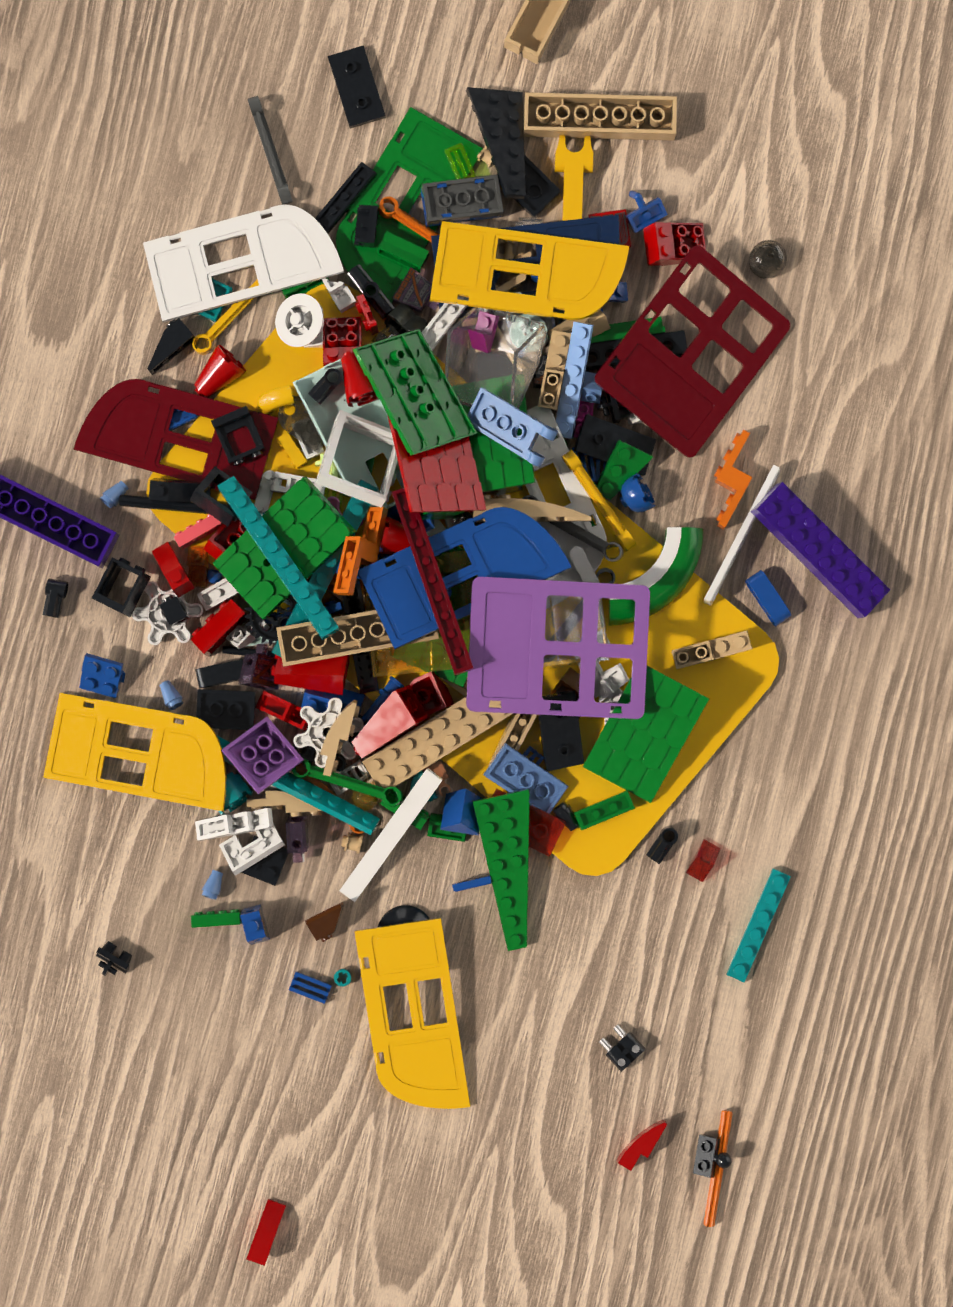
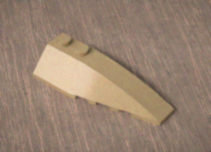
(535, 509)

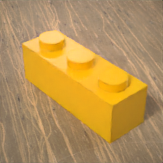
(292, 450)

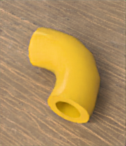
(274, 399)

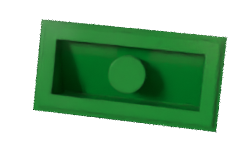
(434, 829)

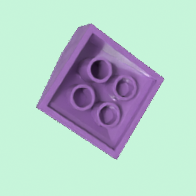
(262, 755)

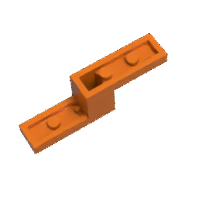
(732, 479)
(360, 550)

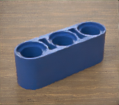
(768, 598)

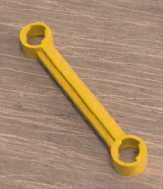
(222, 323)
(576, 467)

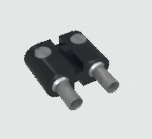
(625, 1050)

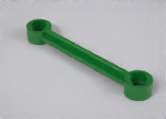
(350, 783)

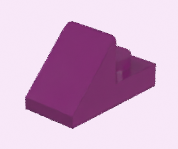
(484, 332)

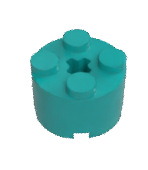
(235, 792)

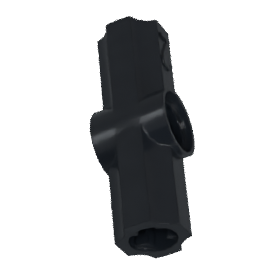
(363, 283)

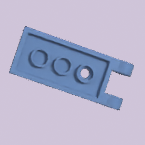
(501, 422)

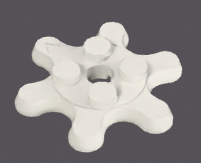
(154, 615)
(316, 723)

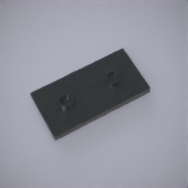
(356, 87)
(600, 437)
(560, 735)

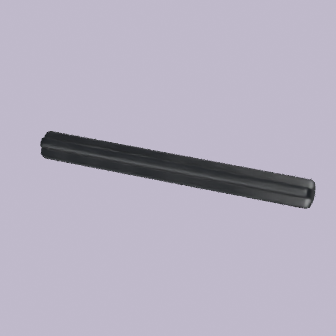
(145, 502)

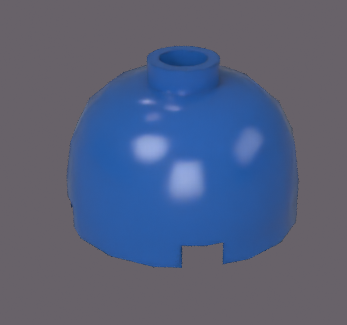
(636, 494)

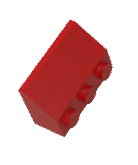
(218, 627)

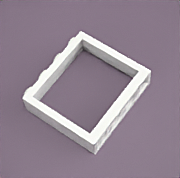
(368, 429)

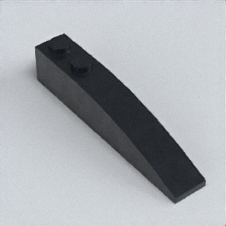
(362, 661)

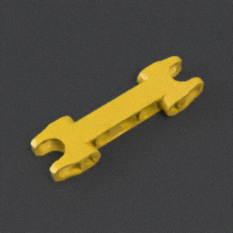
(573, 166)

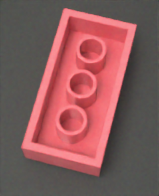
(197, 532)

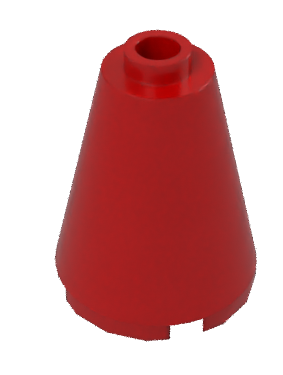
(218, 372)
(356, 384)
(393, 538)

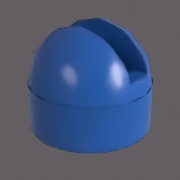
(214, 576)

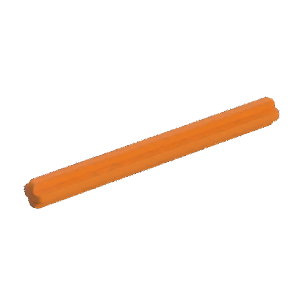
(715, 1183)

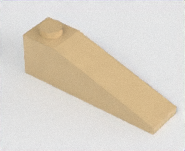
(515, 731)

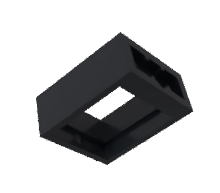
(208, 503)
(108, 579)

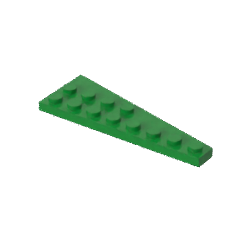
(505, 840)

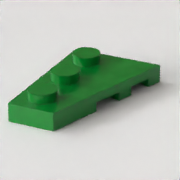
(622, 464)

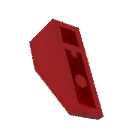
(173, 569)

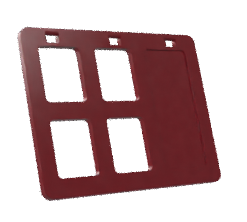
(665, 387)

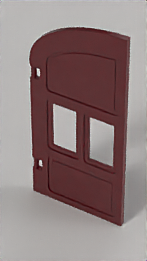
(134, 425)

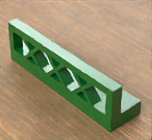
(619, 330)

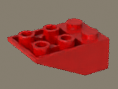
(669, 242)
(340, 337)

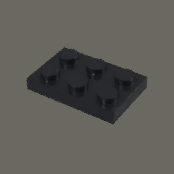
(538, 189)
(226, 708)

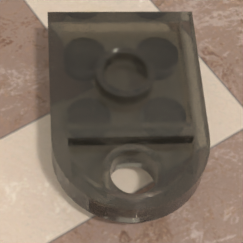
(300, 425)

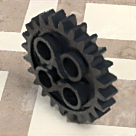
(257, 621)

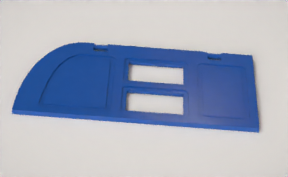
(501, 547)

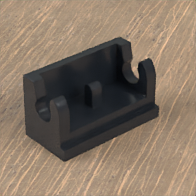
(366, 226)

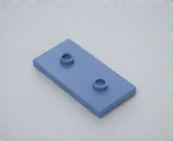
(517, 772)

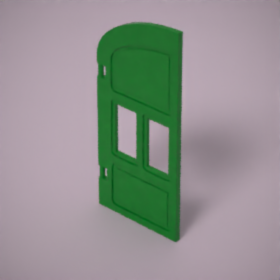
(423, 156)

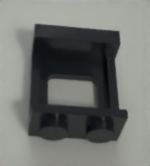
(232, 422)

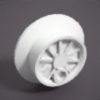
(299, 320)

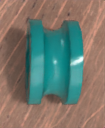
(348, 979)

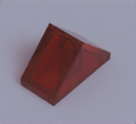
(703, 860)

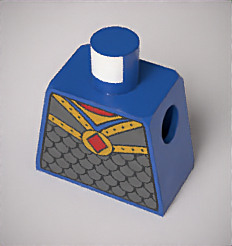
(254, 925)

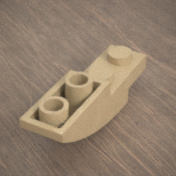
(554, 369)
(711, 650)
(340, 729)
(278, 798)

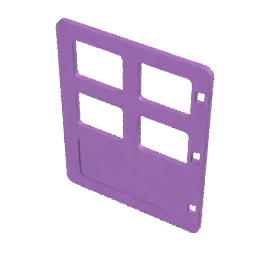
(511, 645)

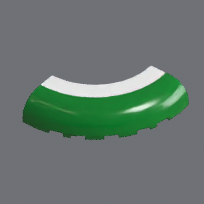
(667, 576)

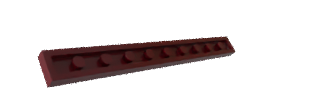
(433, 585)

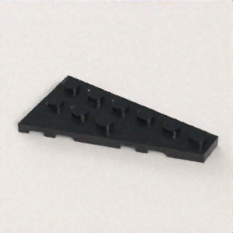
(503, 133)

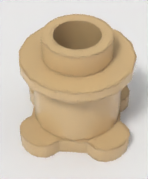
(485, 156)
(352, 842)

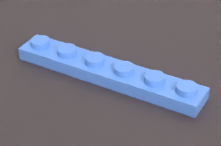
(573, 378)

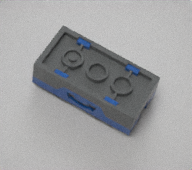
(462, 200)

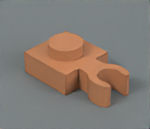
(439, 769)

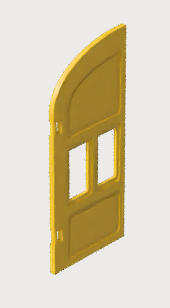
(571, 272)
(181, 763)
(422, 1061)

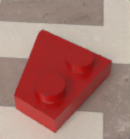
(369, 322)

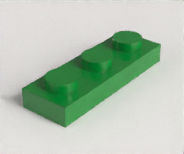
(604, 810)

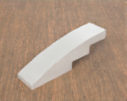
(234, 824)

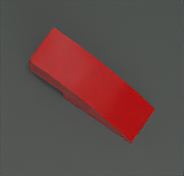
(281, 709)
(641, 1144)
(266, 1232)

